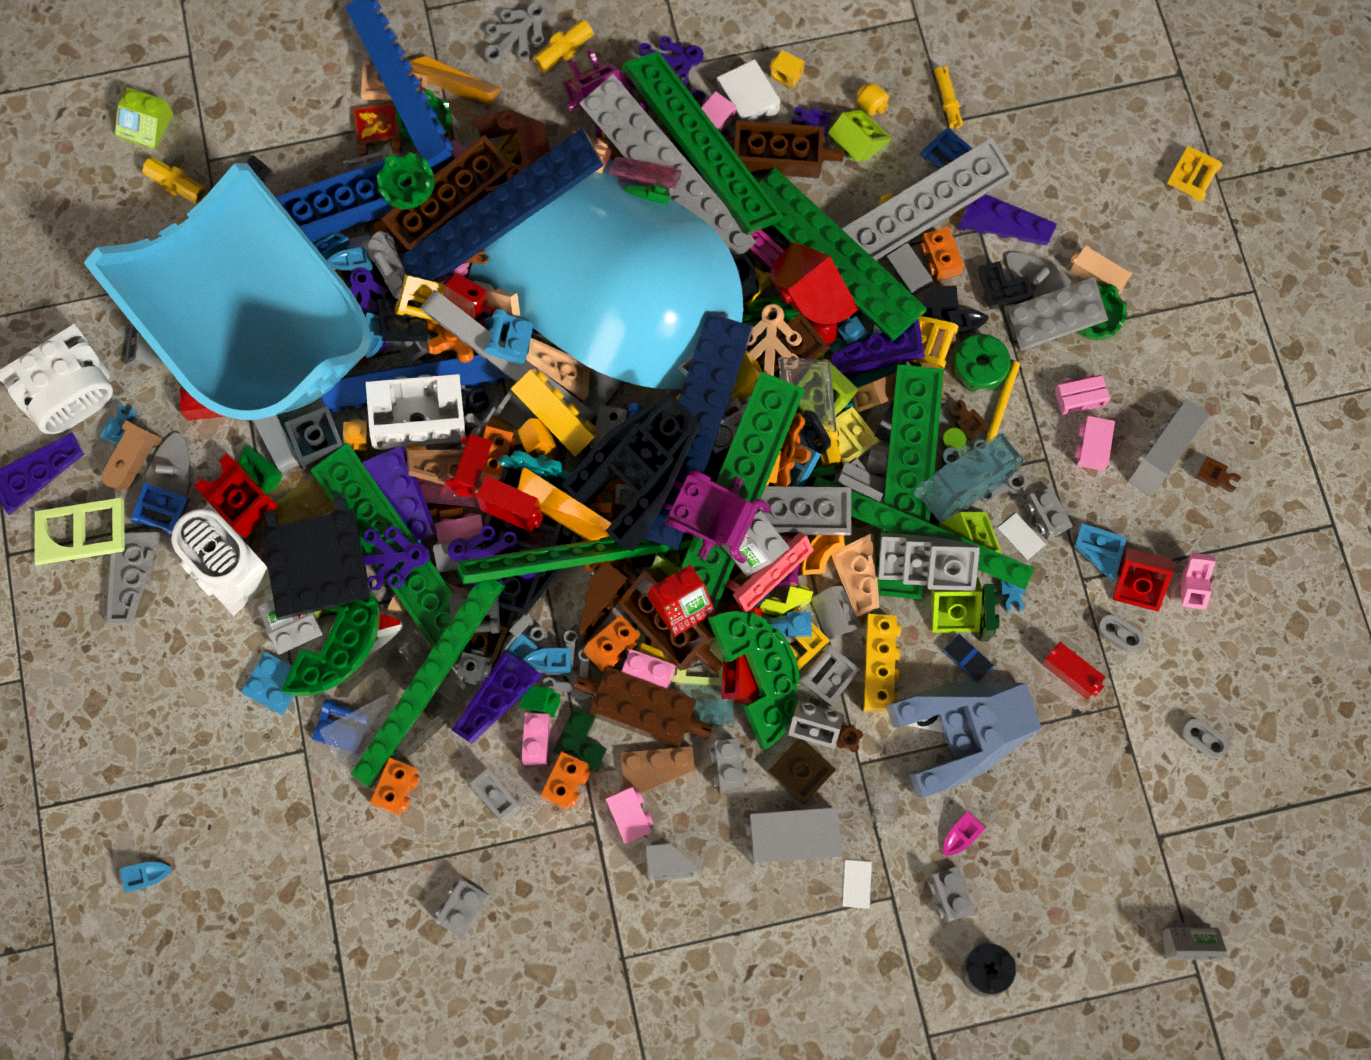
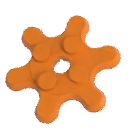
(447, 340)
(791, 452)

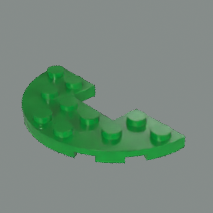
(342, 653)
(771, 665)

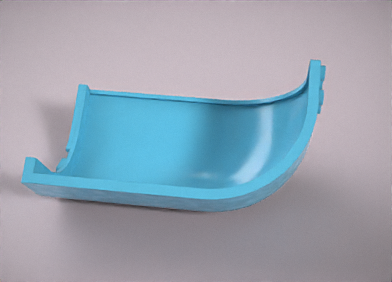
(246, 259)
(617, 279)

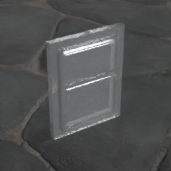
(816, 380)
(354, 732)

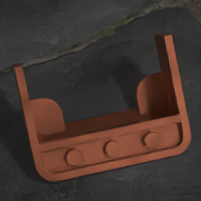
(530, 132)

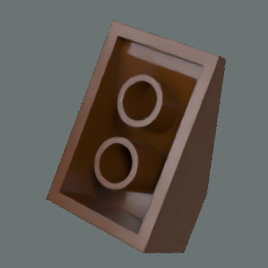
(603, 594)

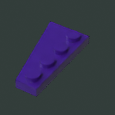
(1006, 220)
(402, 491)
(496, 695)

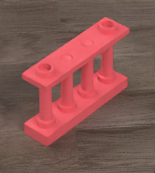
(768, 577)

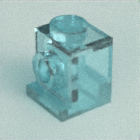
(717, 712)

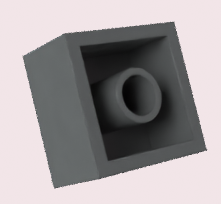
(314, 437)

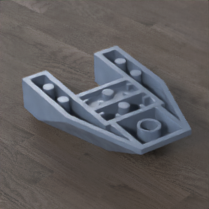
(979, 723)

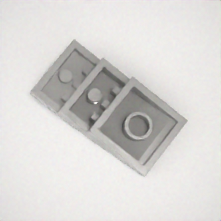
(928, 561)

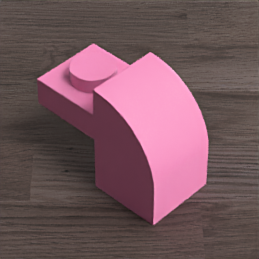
(1196, 580)

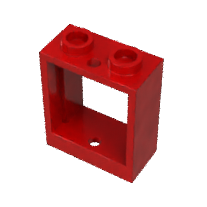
(509, 504)

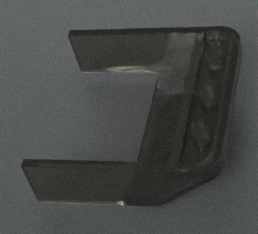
(402, 660)

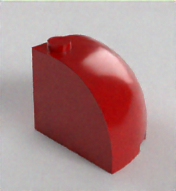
(812, 285)

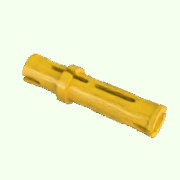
(950, 104)

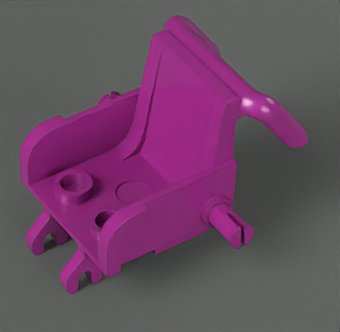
(585, 83)
(713, 513)

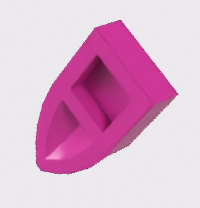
(963, 834)

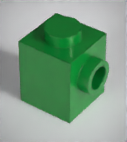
(540, 701)

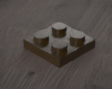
(801, 771)

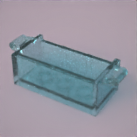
(969, 477)

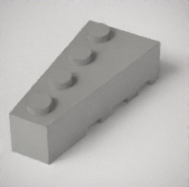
(1168, 446)

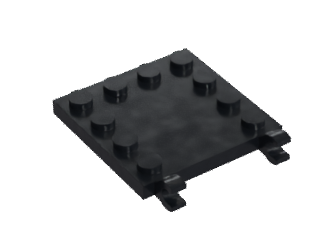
(315, 562)

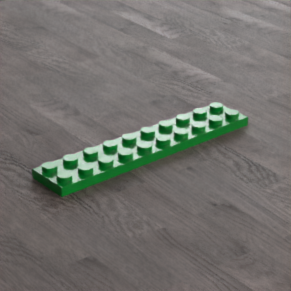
(702, 142)
(870, 285)
(911, 453)
(750, 459)
(424, 589)

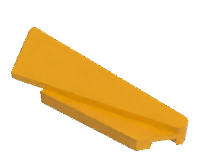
(455, 81)
(563, 507)

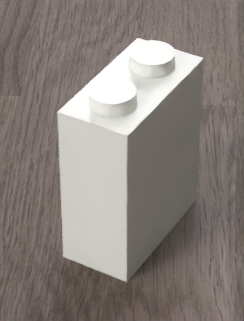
(750, 92)

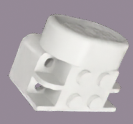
(59, 382)
(415, 412)
(228, 571)

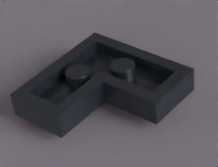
(1003, 292)
(395, 327)

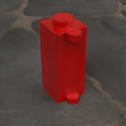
(470, 466)
(1074, 671)

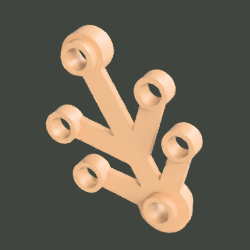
(771, 342)

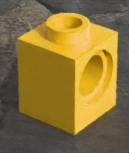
(786, 69)

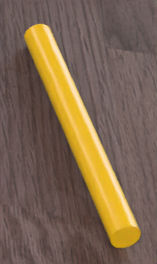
(1003, 400)

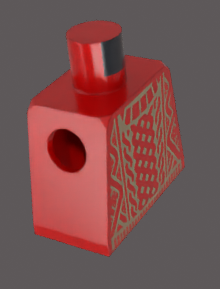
(468, 297)

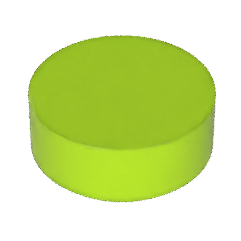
(954, 438)

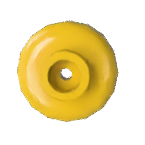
(872, 98)

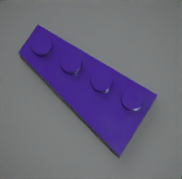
(880, 351)
(34, 471)

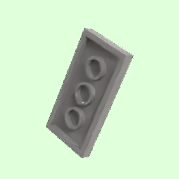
(1058, 313)

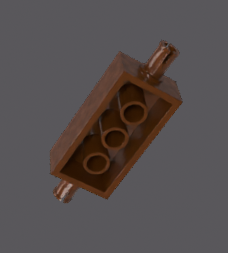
(788, 147)
(682, 649)
(643, 707)

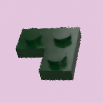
(989, 620)
(575, 743)

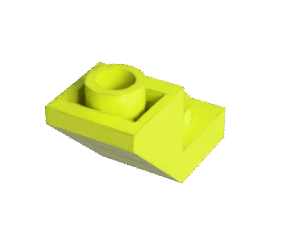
(797, 597)

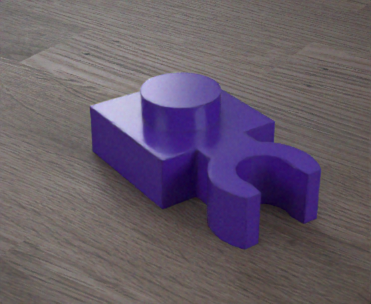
(814, 118)

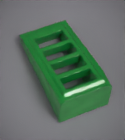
(260, 469)

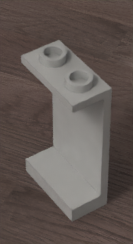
(794, 835)

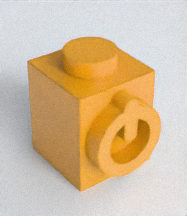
(357, 435)

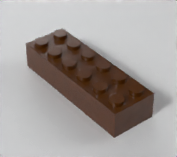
(454, 191)

